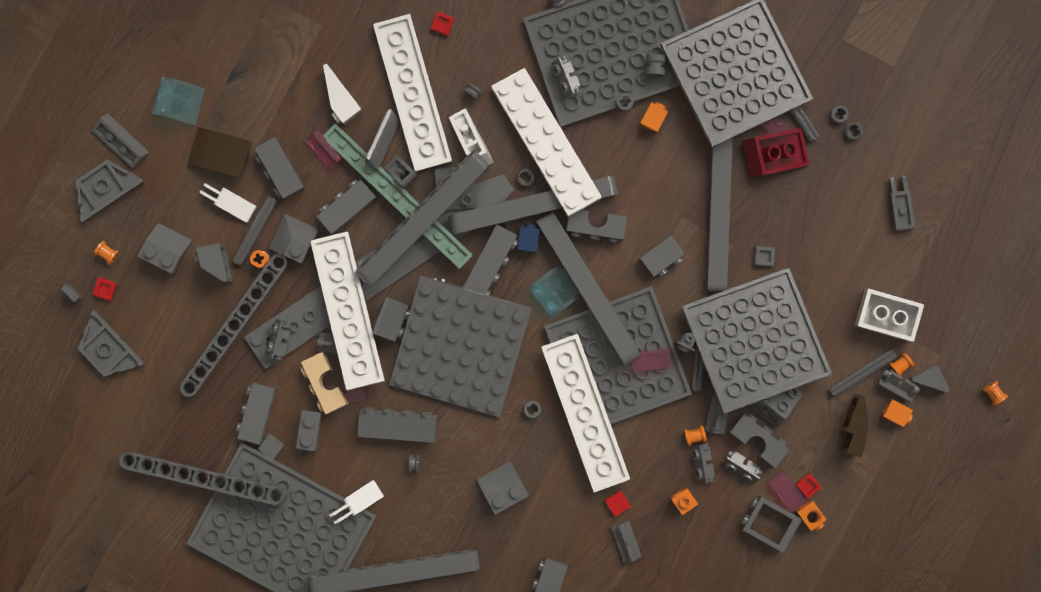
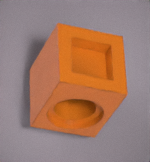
(654, 117)
(897, 413)
(684, 500)
(803, 512)

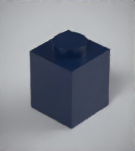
(528, 238)

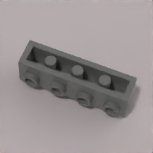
(490, 260)
(397, 425)

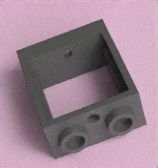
(786, 535)

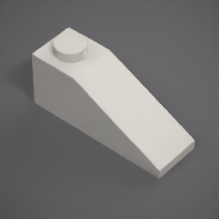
(341, 101)
(469, 135)

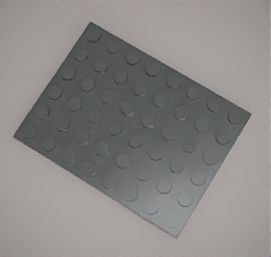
(607, 50)
(281, 541)

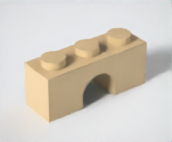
(315, 369)

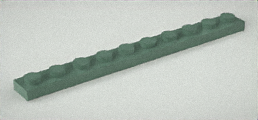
(395, 194)

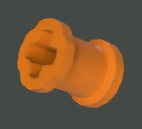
(106, 253)
(255, 255)
(902, 364)
(995, 393)
(695, 435)

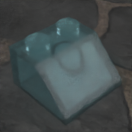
(178, 100)
(555, 291)

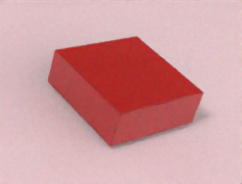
(442, 23)
(104, 289)
(808, 485)
(617, 503)

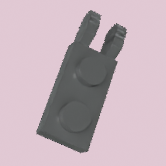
(901, 205)

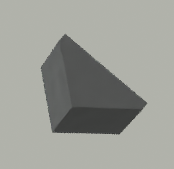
(401, 172)
(931, 378)

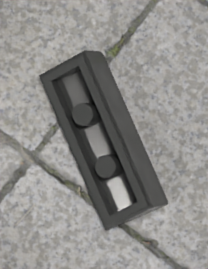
(119, 140)
(382, 140)

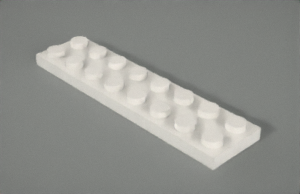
(412, 92)
(546, 142)
(347, 311)
(585, 413)

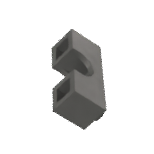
(613, 229)
(773, 450)

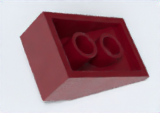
(768, 156)

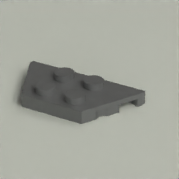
(103, 187)
(106, 348)

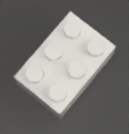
(889, 315)

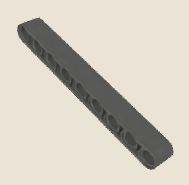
(519, 208)
(719, 217)
(421, 218)
(588, 288)
(226, 330)
(194, 478)
(395, 572)

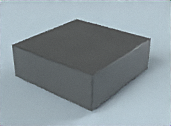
(764, 256)
(71, 293)
(271, 446)

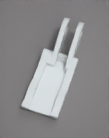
(232, 203)
(359, 500)

